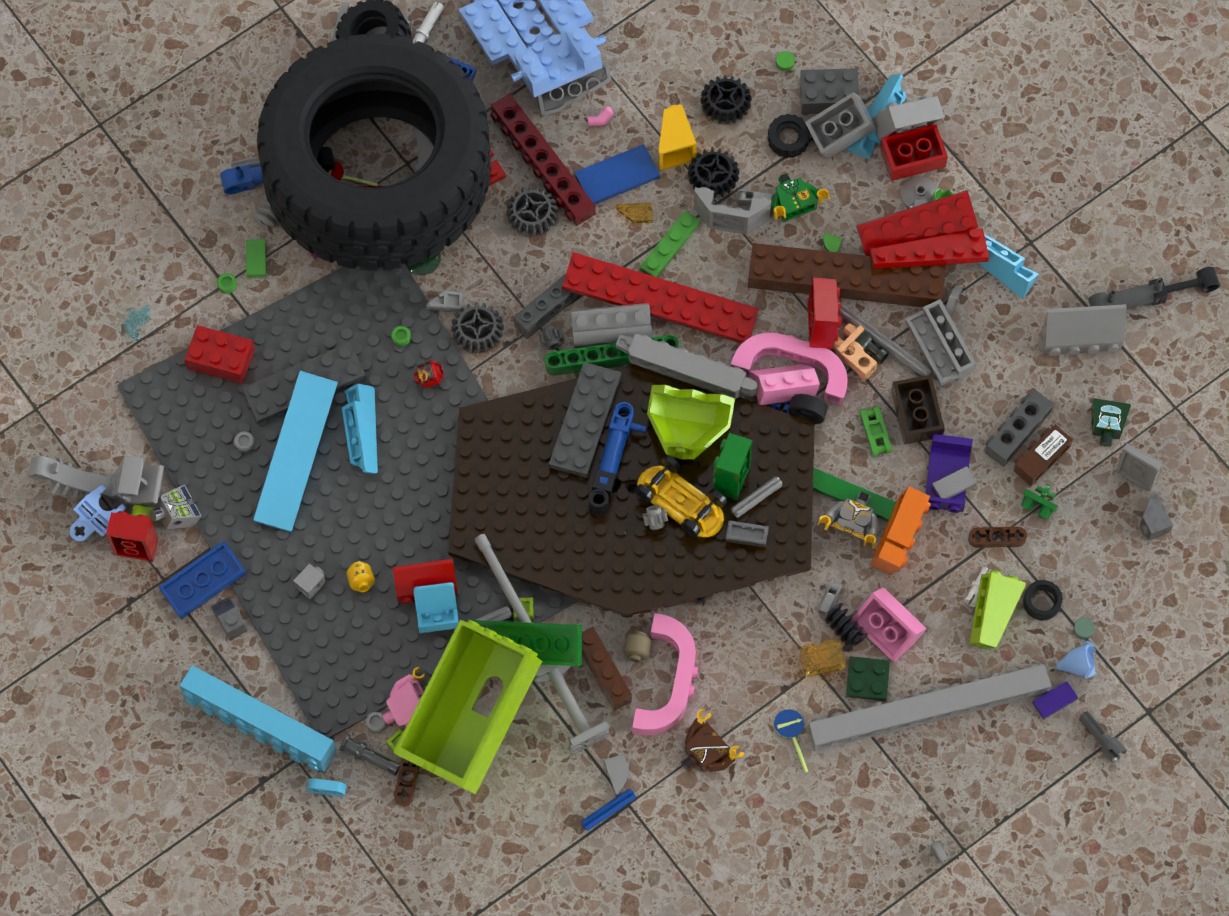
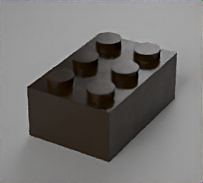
(917, 409)

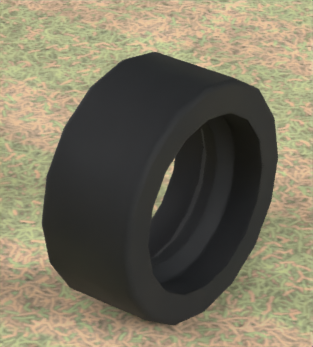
(808, 408)
(1047, 586)

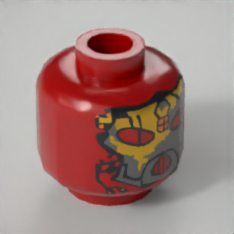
(429, 374)

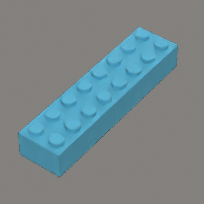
(257, 719)

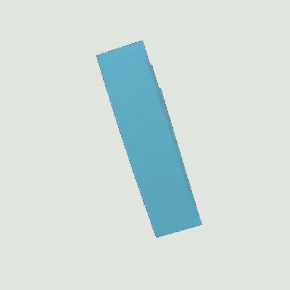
(295, 451)

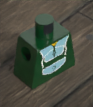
(1108, 419)

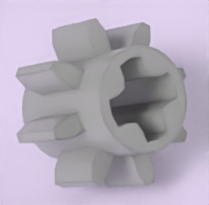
(655, 517)

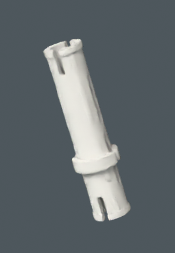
(423, 31)

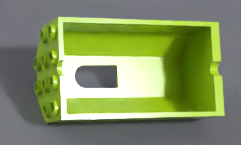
(444, 729)

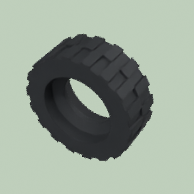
(783, 149)

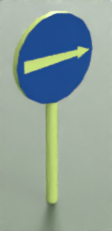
(790, 725)

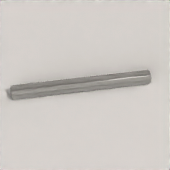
(884, 342)

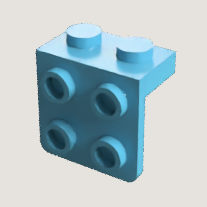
(436, 607)

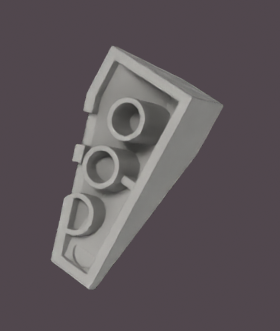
(562, 96)

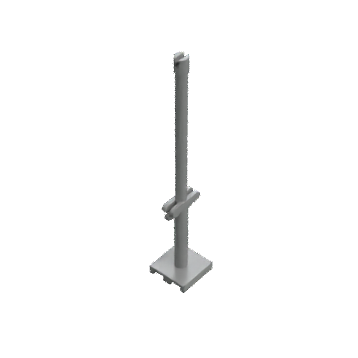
(546, 673)

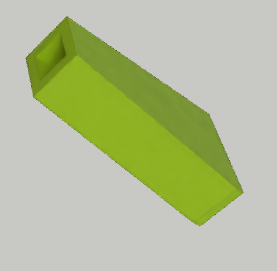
(994, 608)

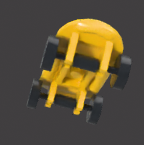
(683, 502)

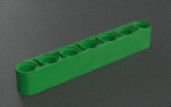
(599, 351)

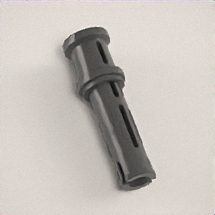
(361, 750)

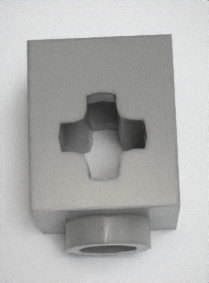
(310, 580)

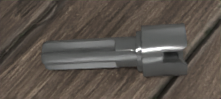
(1110, 746)

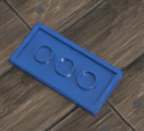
(617, 174)
(202, 579)

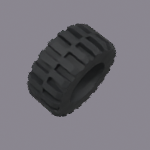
(371, 15)

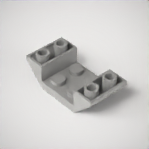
(731, 219)

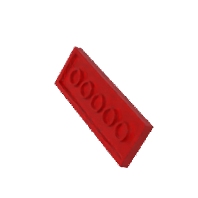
(920, 222)

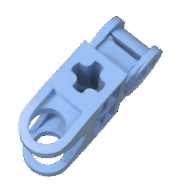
(91, 502)

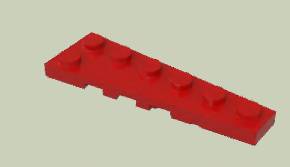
(939, 250)

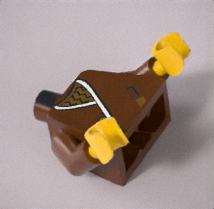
(707, 748)

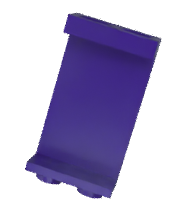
(946, 457)

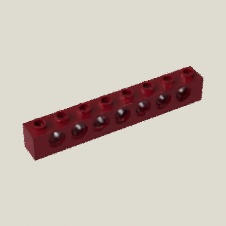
(509, 107)

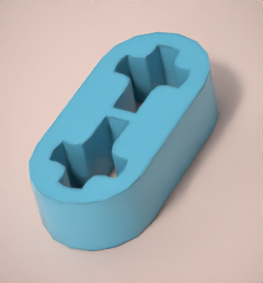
(326, 787)

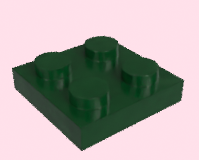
(867, 678)

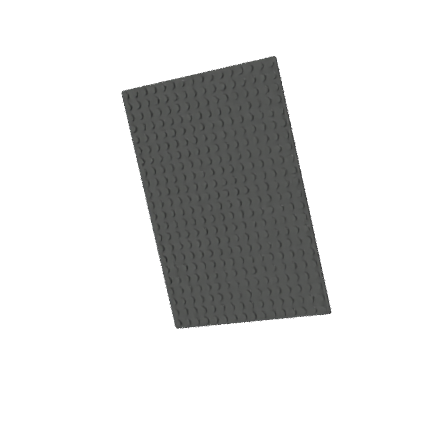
(342, 643)

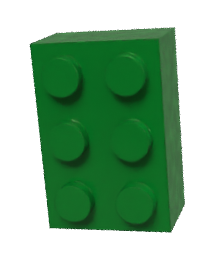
(732, 465)

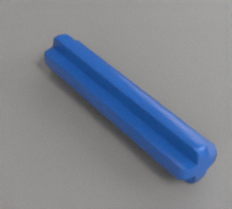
(608, 809)

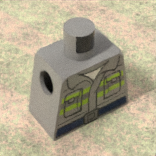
(176, 509)

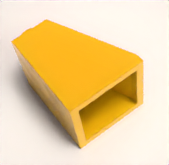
(676, 139)

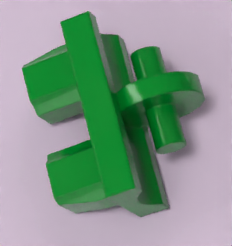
(1047, 506)

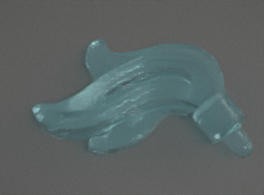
(135, 320)

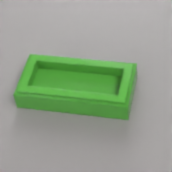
(256, 258)

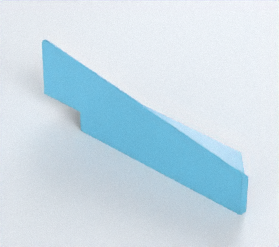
(889, 94)
(1008, 268)
(360, 427)

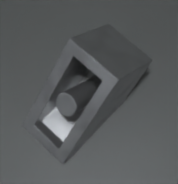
(1155, 519)
(229, 618)

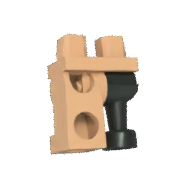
(853, 351)

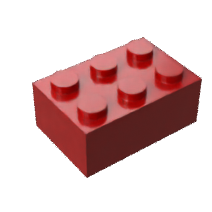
(913, 152)
(823, 313)
(219, 354)
(132, 536)

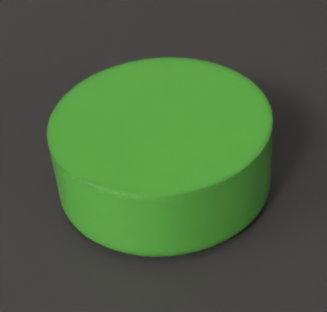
(785, 61)
(226, 283)
(401, 335)

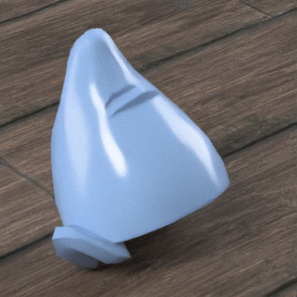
(1079, 661)

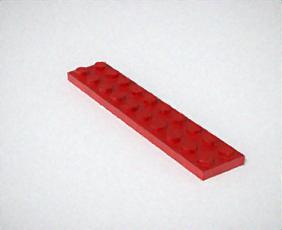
(666, 299)

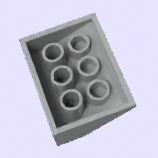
(1083, 329)

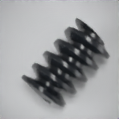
(844, 626)

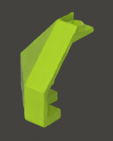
(688, 419)

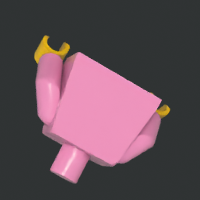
(404, 699)

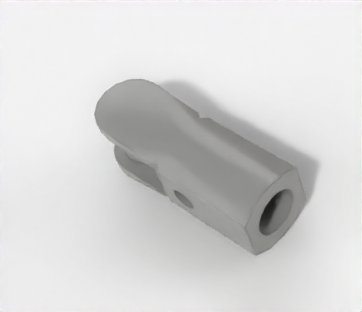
(743, 194)
(829, 600)

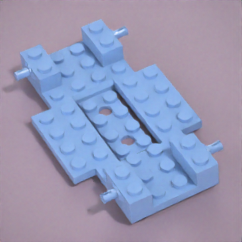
(549, 58)

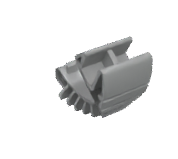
(129, 485)

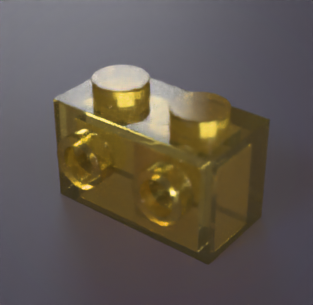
(822, 658)

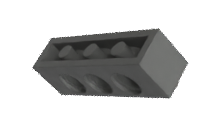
(543, 308)
(1004, 452)

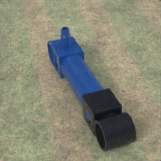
(245, 178)
(605, 476)

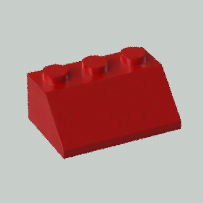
(422, 574)

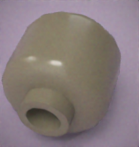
(637, 646)

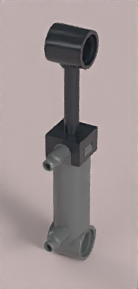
(1155, 291)

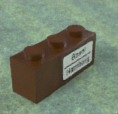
(1042, 454)

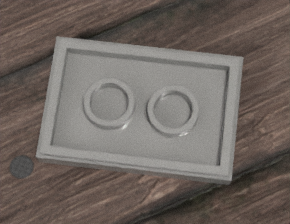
(1138, 467)

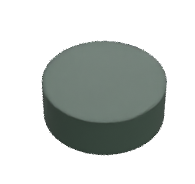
(1084, 628)

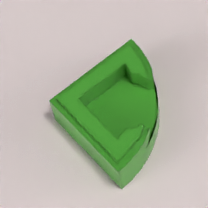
(832, 242)

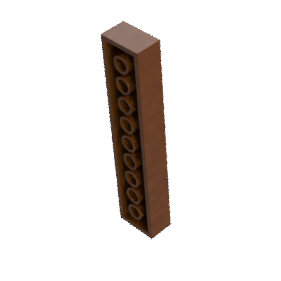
(794, 269)

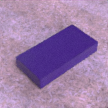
(1055, 700)

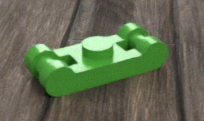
(875, 431)

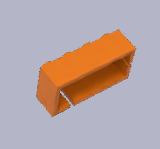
(900, 531)

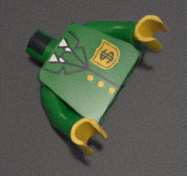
(795, 198)

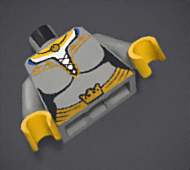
(853, 519)

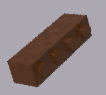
(604, 670)

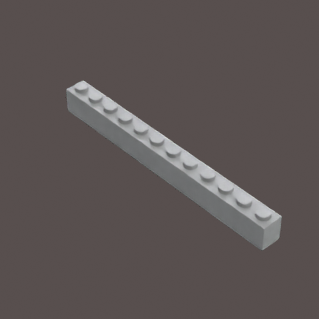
(929, 707)

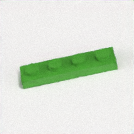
(670, 244)

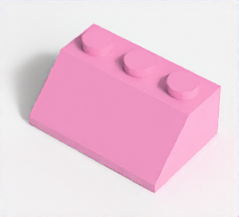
(782, 383)
(888, 624)

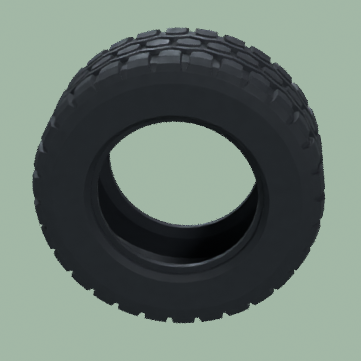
(362, 82)

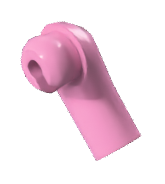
(602, 119)

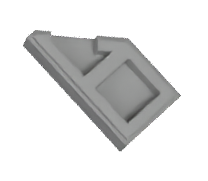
(953, 298)
(447, 301)
(617, 771)

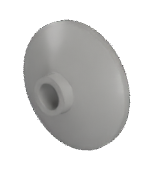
(910, 187)

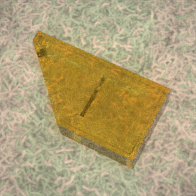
(636, 212)

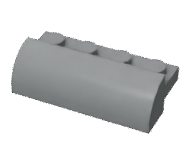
(606, 324)
(941, 343)

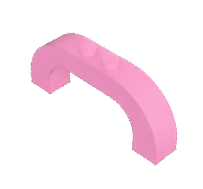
(799, 351)
(661, 720)

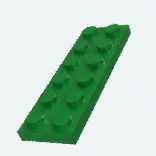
(552, 642)

